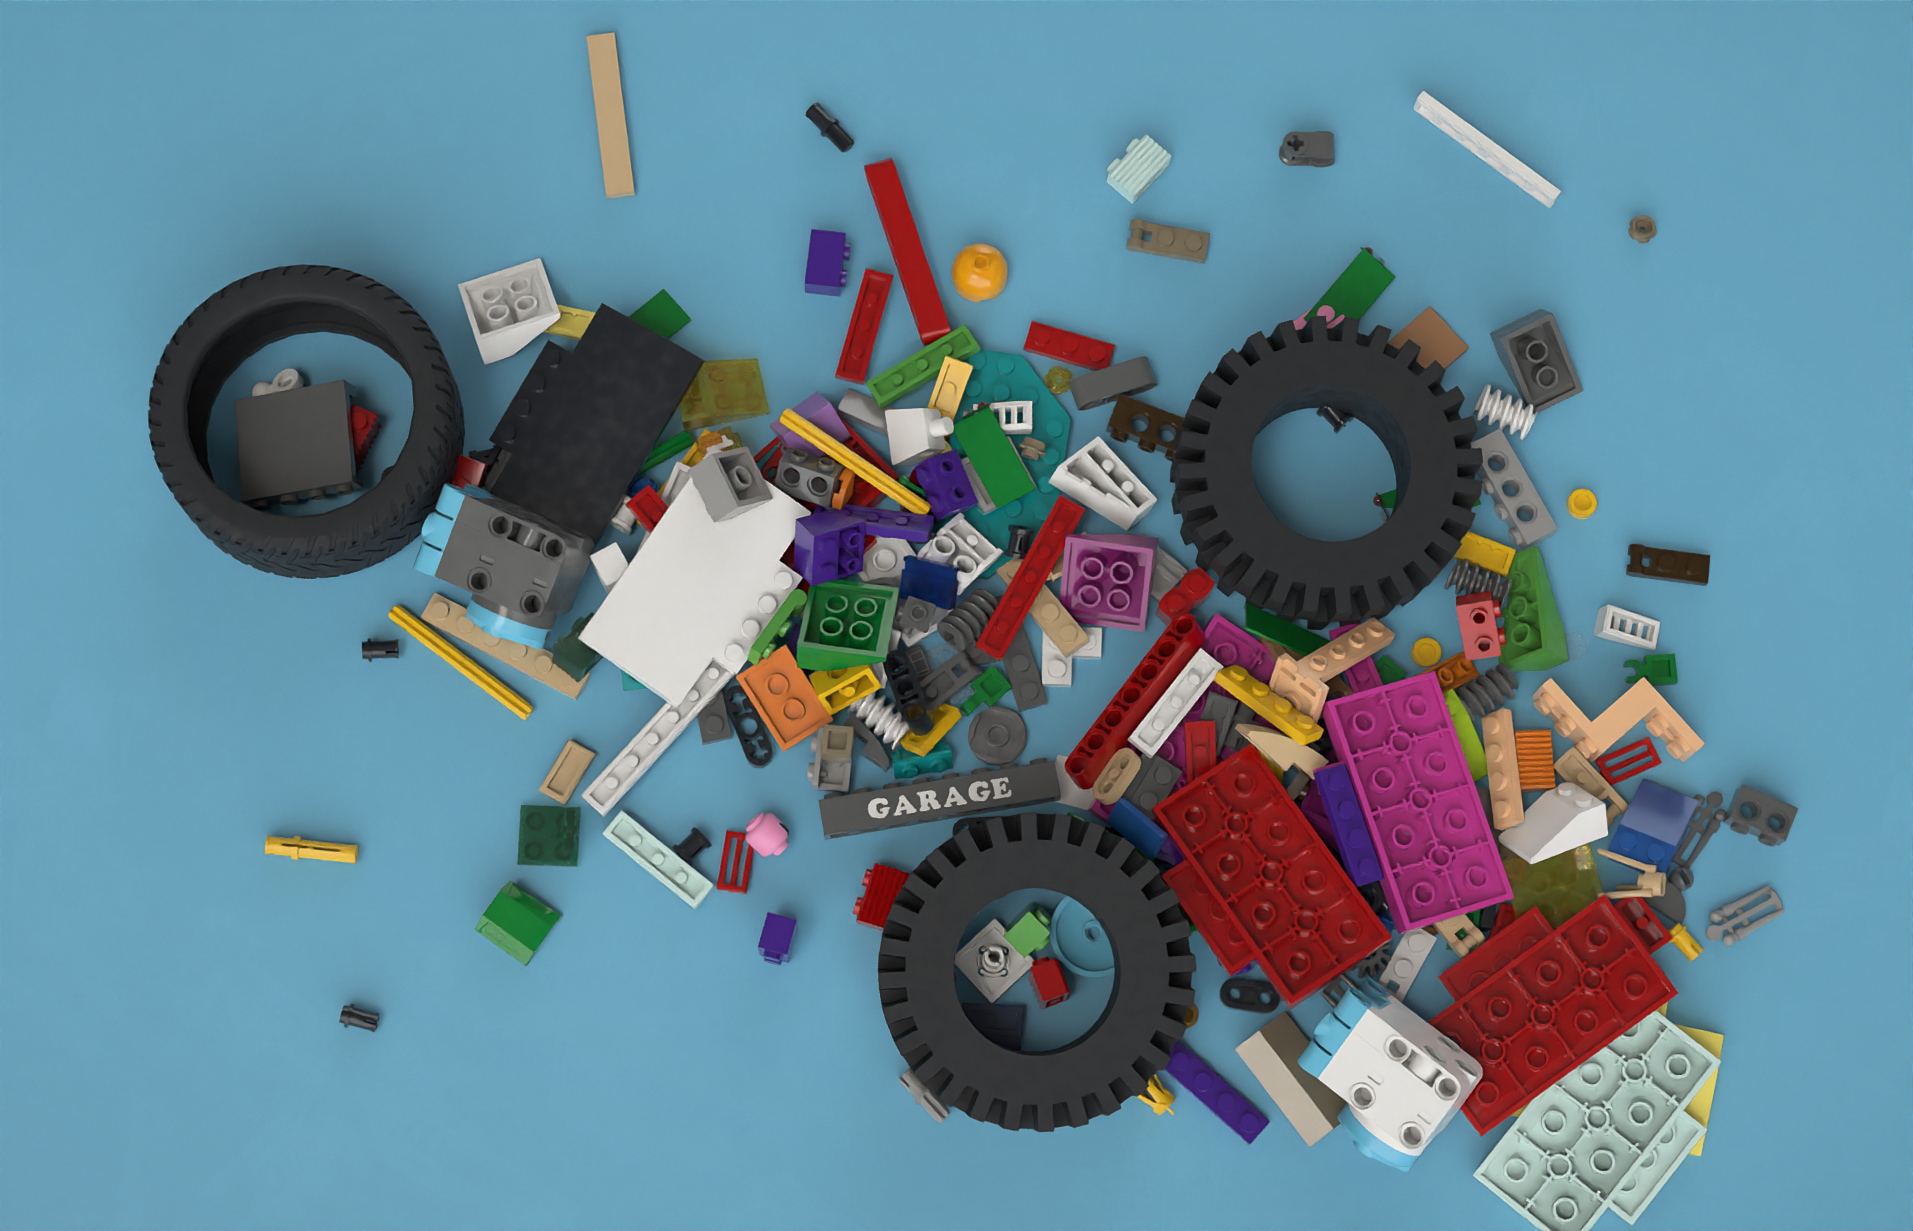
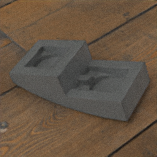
(873, 749)

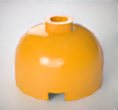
(979, 272)

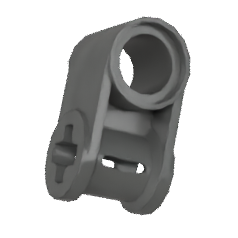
(1309, 149)

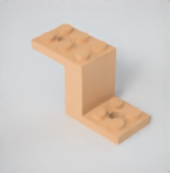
(1596, 737)

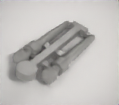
(1715, 932)

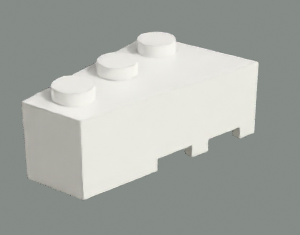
(1104, 484)

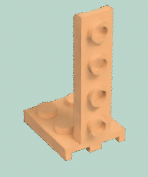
(1303, 680)

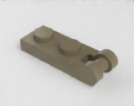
(1168, 241)

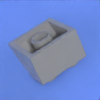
(729, 483)

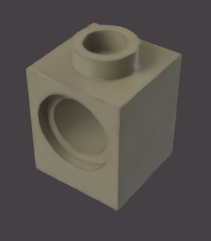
(837, 743)

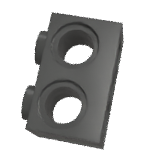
(807, 483)
(1762, 808)

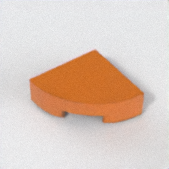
(846, 489)

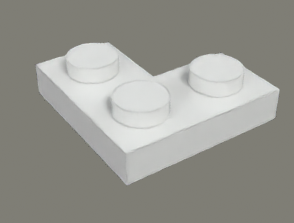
(1058, 669)

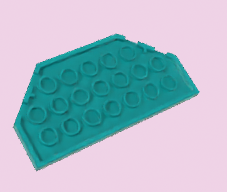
(1007, 379)

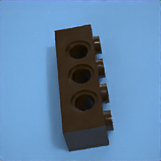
(1156, 420)

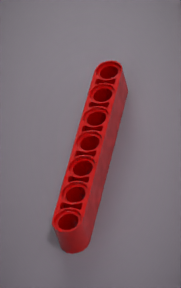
(907, 251)
(1164, 663)

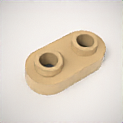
(1116, 776)

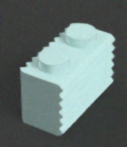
(1138, 168)

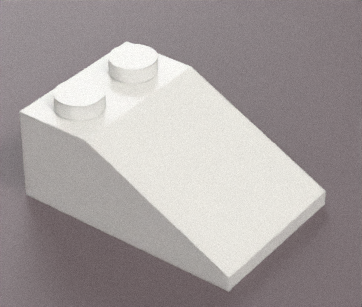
(1557, 823)

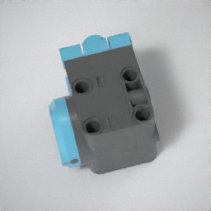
(510, 559)

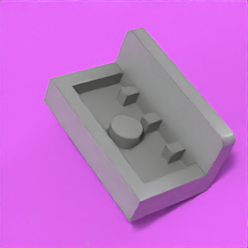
(828, 775)

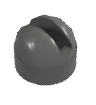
(1677, 880)

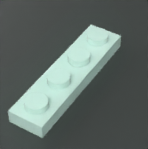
(658, 860)

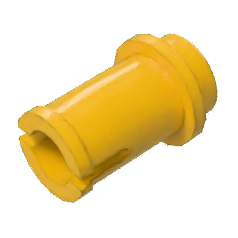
(1685, 941)

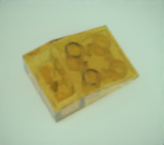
(724, 394)

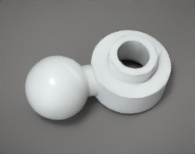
(285, 380)

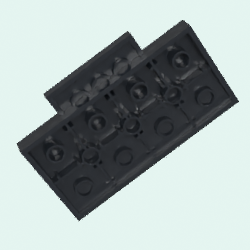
(590, 421)

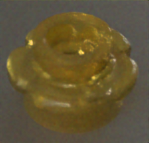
(1058, 387)

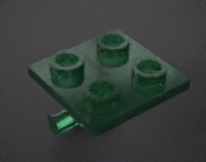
(549, 836)

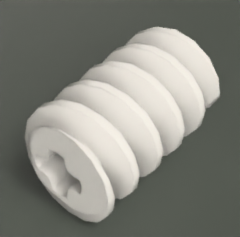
(1505, 412)
(881, 717)

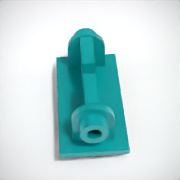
(910, 764)

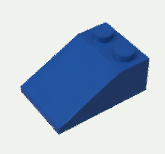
(1653, 826)

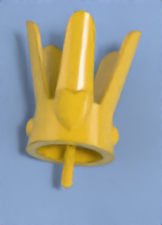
(1161, 1098)

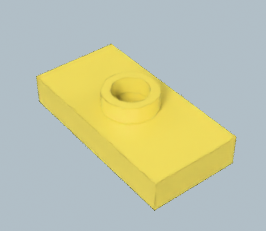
(571, 324)

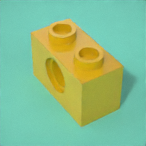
(844, 686)

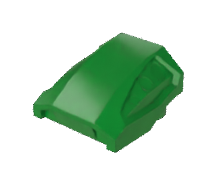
(517, 922)

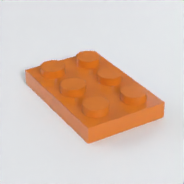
(784, 698)

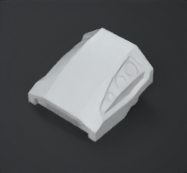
(963, 547)

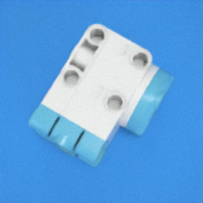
(1393, 1072)

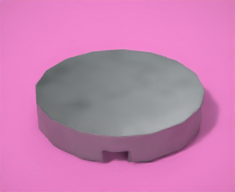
(997, 736)

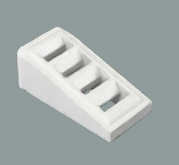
(1013, 407)
(1612, 632)

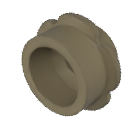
(1642, 222)
(1032, 448)

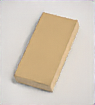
(567, 772)

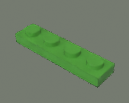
(921, 366)

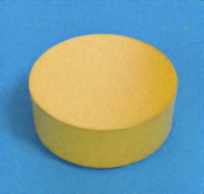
(1581, 503)
(1426, 652)

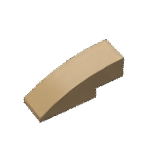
(1282, 749)

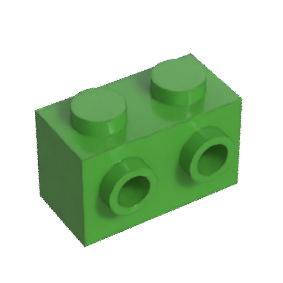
(1029, 930)

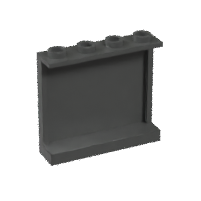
(296, 445)

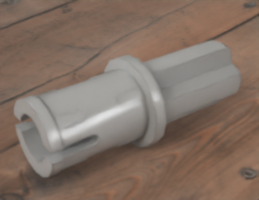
(924, 1096)

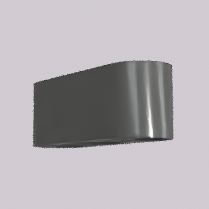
(1108, 383)

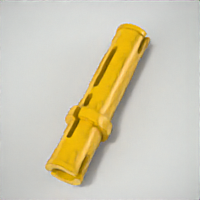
(311, 849)

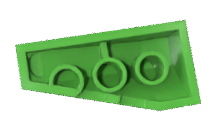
(1531, 618)

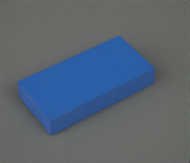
(1137, 828)

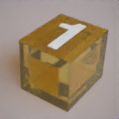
(722, 439)

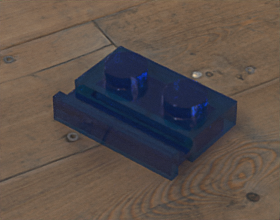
(930, 581)

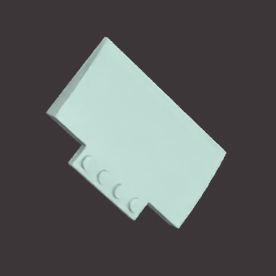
(1604, 1131)

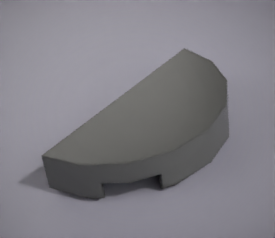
(1670, 905)

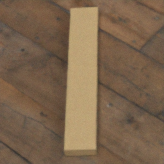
(610, 115)

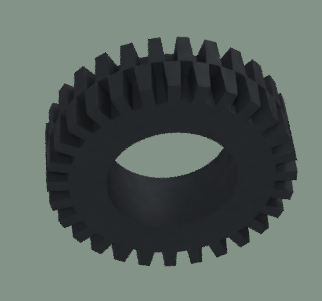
(1384, 392)
(1147, 992)

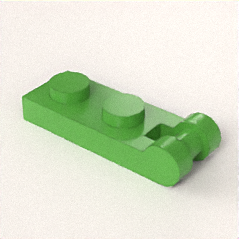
(779, 625)

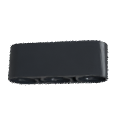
(911, 704)

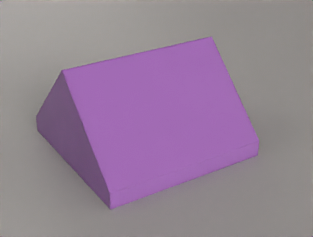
(819, 413)

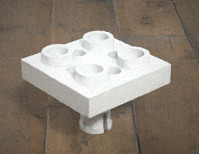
(992, 984)

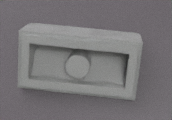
(863, 412)

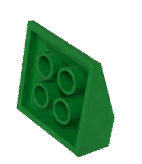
(846, 625)

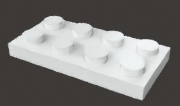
(886, 560)

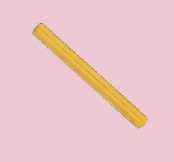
(854, 462)
(460, 662)

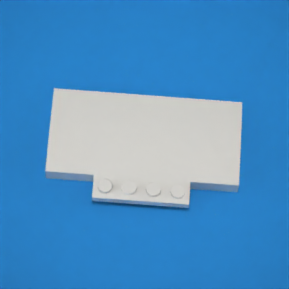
(697, 592)

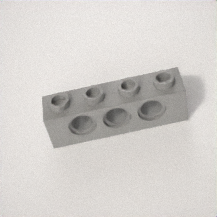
(1512, 474)

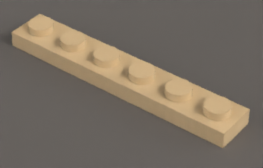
(531, 661)

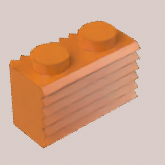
(1535, 760)

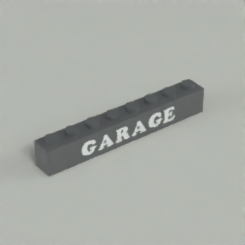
(939, 799)

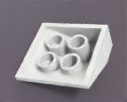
(509, 309)

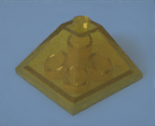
(1555, 885)

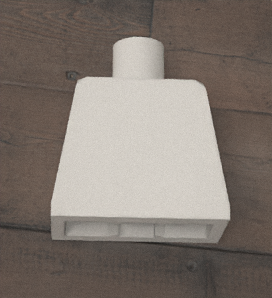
(916, 434)

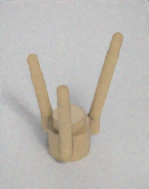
(1648, 884)

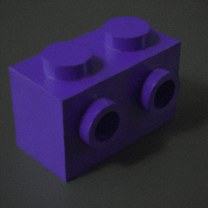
(946, 485)

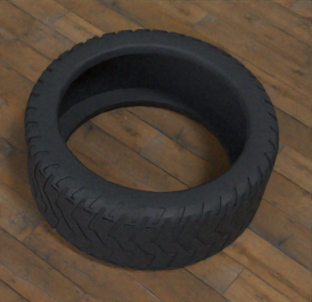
(242, 322)

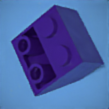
(828, 546)

